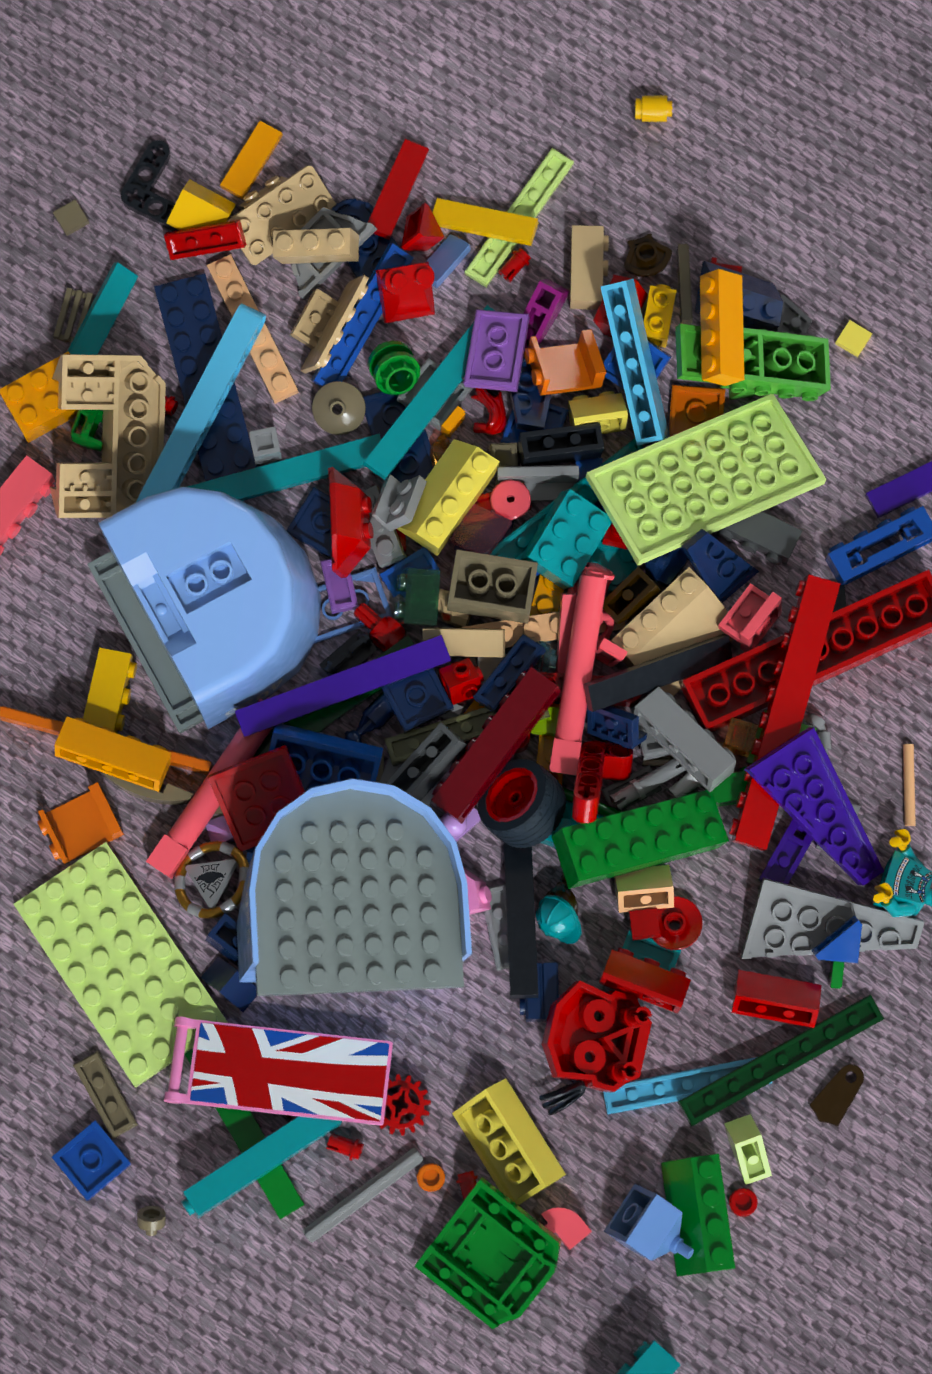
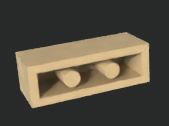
(316, 245)
(587, 266)

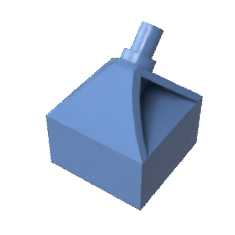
(648, 1225)

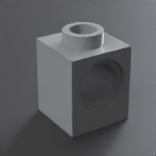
(265, 446)

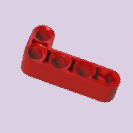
(597, 762)

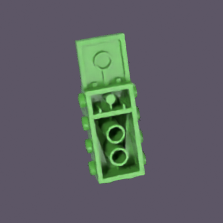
(772, 363)

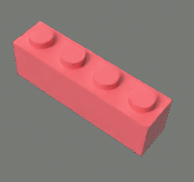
(20, 496)

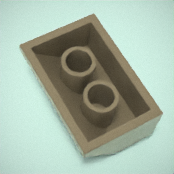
(492, 586)

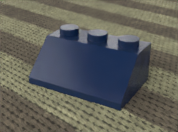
(760, 300)

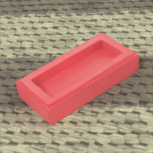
(609, 653)

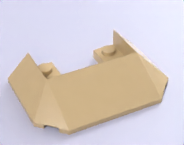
(131, 432)

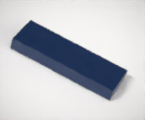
(502, 680)

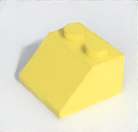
(606, 408)

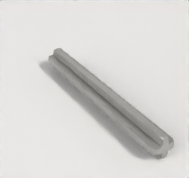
(362, 1195)

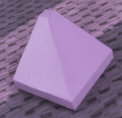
(219, 830)

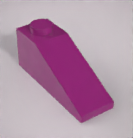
(544, 309)

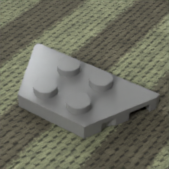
(312, 275)

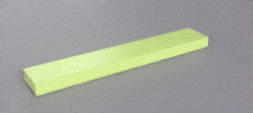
(528, 203)

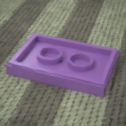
(496, 350)

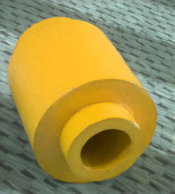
(653, 108)

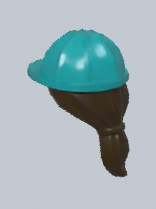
(559, 914)

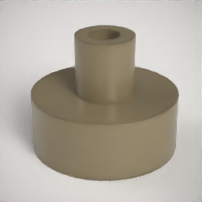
(151, 1219)

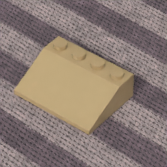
(673, 620)

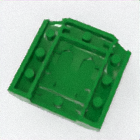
(492, 1256)

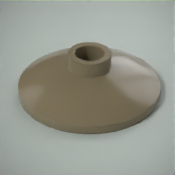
(351, 401)

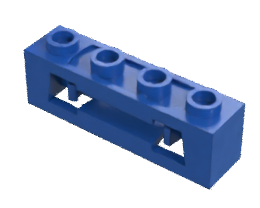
(842, 566)

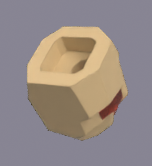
(453, 618)

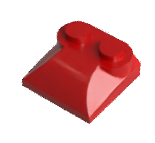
(406, 291)

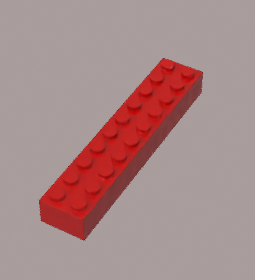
(853, 638)

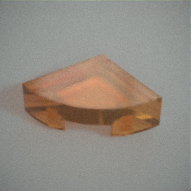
(438, 448)

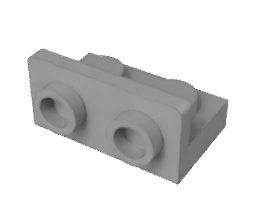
(398, 501)

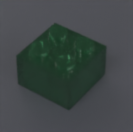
(417, 597)

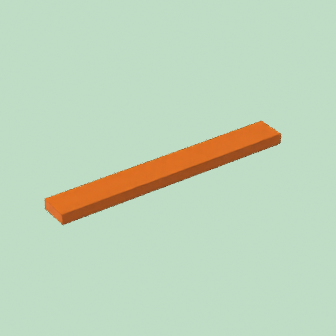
(54, 727)

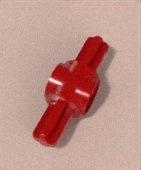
(384, 631)

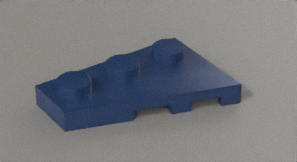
(528, 405)
(717, 565)

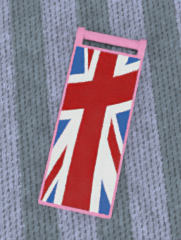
(282, 1071)

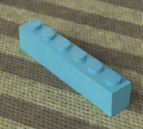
(635, 361)

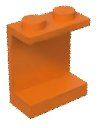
(566, 366)
(80, 825)

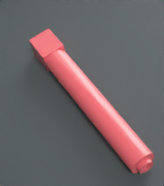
(577, 673)
(202, 806)

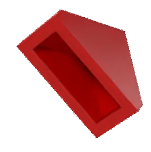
(421, 230)

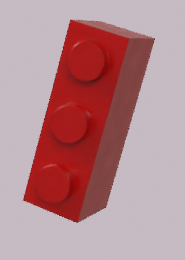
(776, 998)

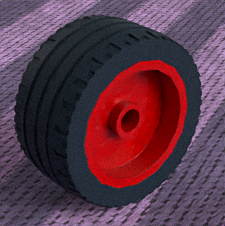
(523, 804)

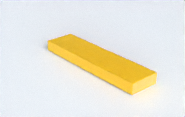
(485, 221)

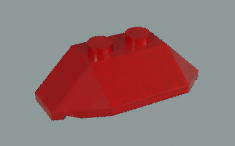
(349, 523)

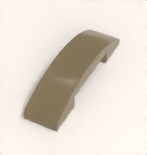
(171, 795)

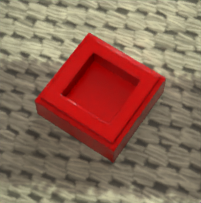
(644, 924)

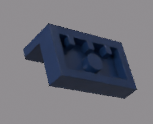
(666, 567)
(615, 726)

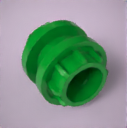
(393, 367)

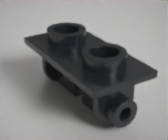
(349, 654)

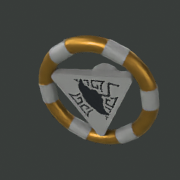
(211, 879)

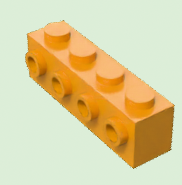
(722, 327)
(113, 753)

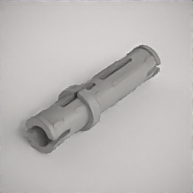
(640, 787)

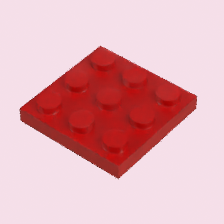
(254, 794)

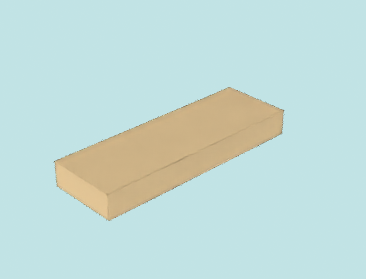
(470, 641)

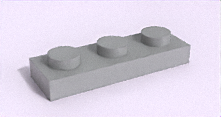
(384, 543)

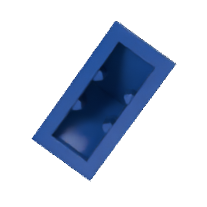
(842, 944)

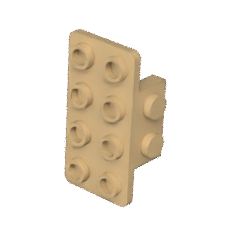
(278, 207)
(323, 319)

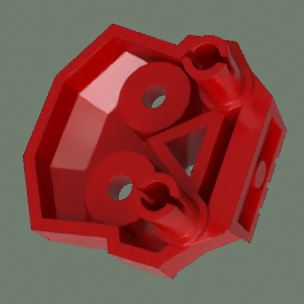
(574, 1032)

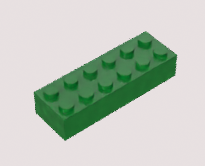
(639, 838)

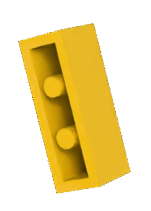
(110, 689)

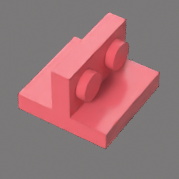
(751, 617)

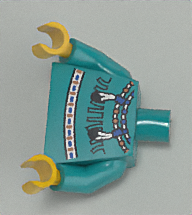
(904, 880)

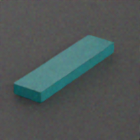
(103, 311)

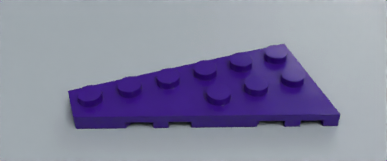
(810, 791)

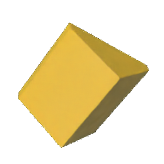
(199, 207)

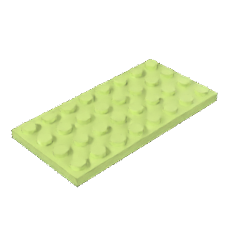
(705, 478)
(117, 961)

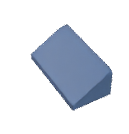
(447, 258)

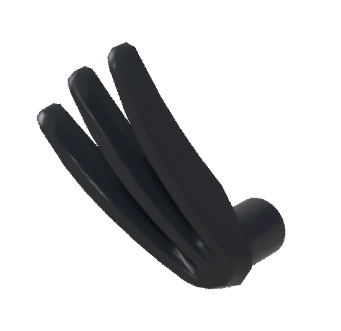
(563, 1097)

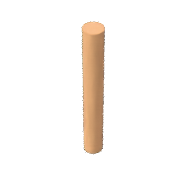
(909, 785)

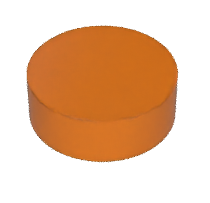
(431, 1177)

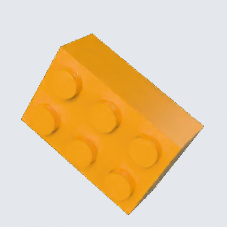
(35, 402)

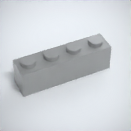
(685, 739)

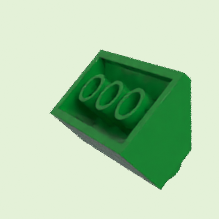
(697, 1190)

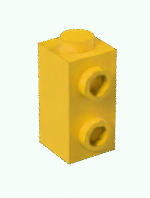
(659, 314)

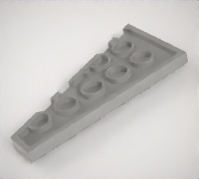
(798, 919)

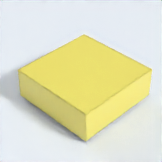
(853, 338)

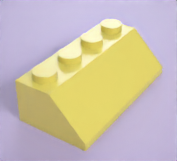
(450, 494)
(508, 1142)

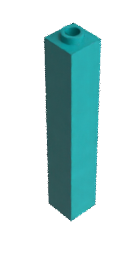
(255, 1163)

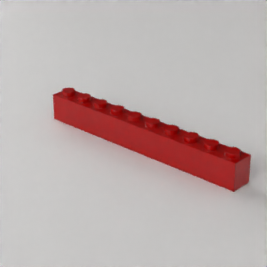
(786, 702)

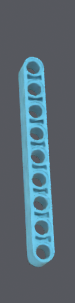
(205, 402)

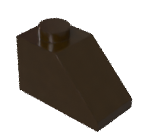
(631, 596)

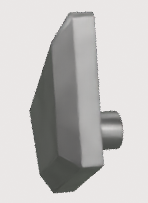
(793, 319)

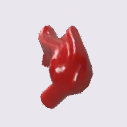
(496, 411)

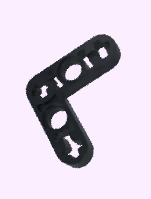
(144, 188)

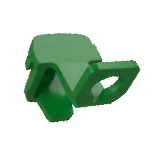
(90, 421)

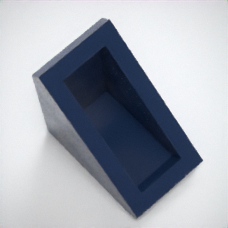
(225, 981)

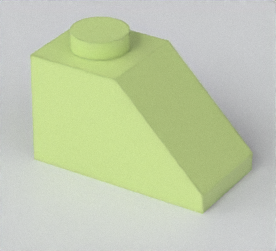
(748, 1149)

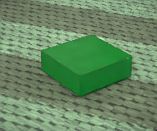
(836, 974)

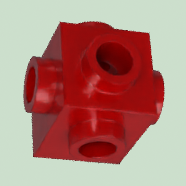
(461, 680)

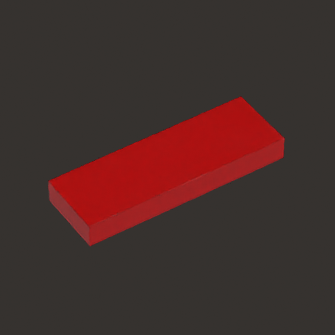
(205, 239)

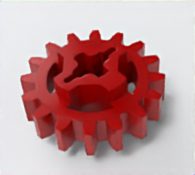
(413, 1109)

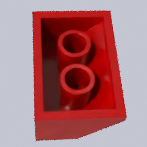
(645, 980)

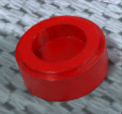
(743, 1202)

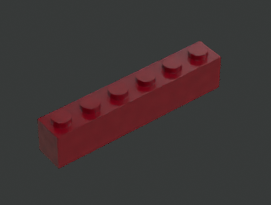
(495, 745)

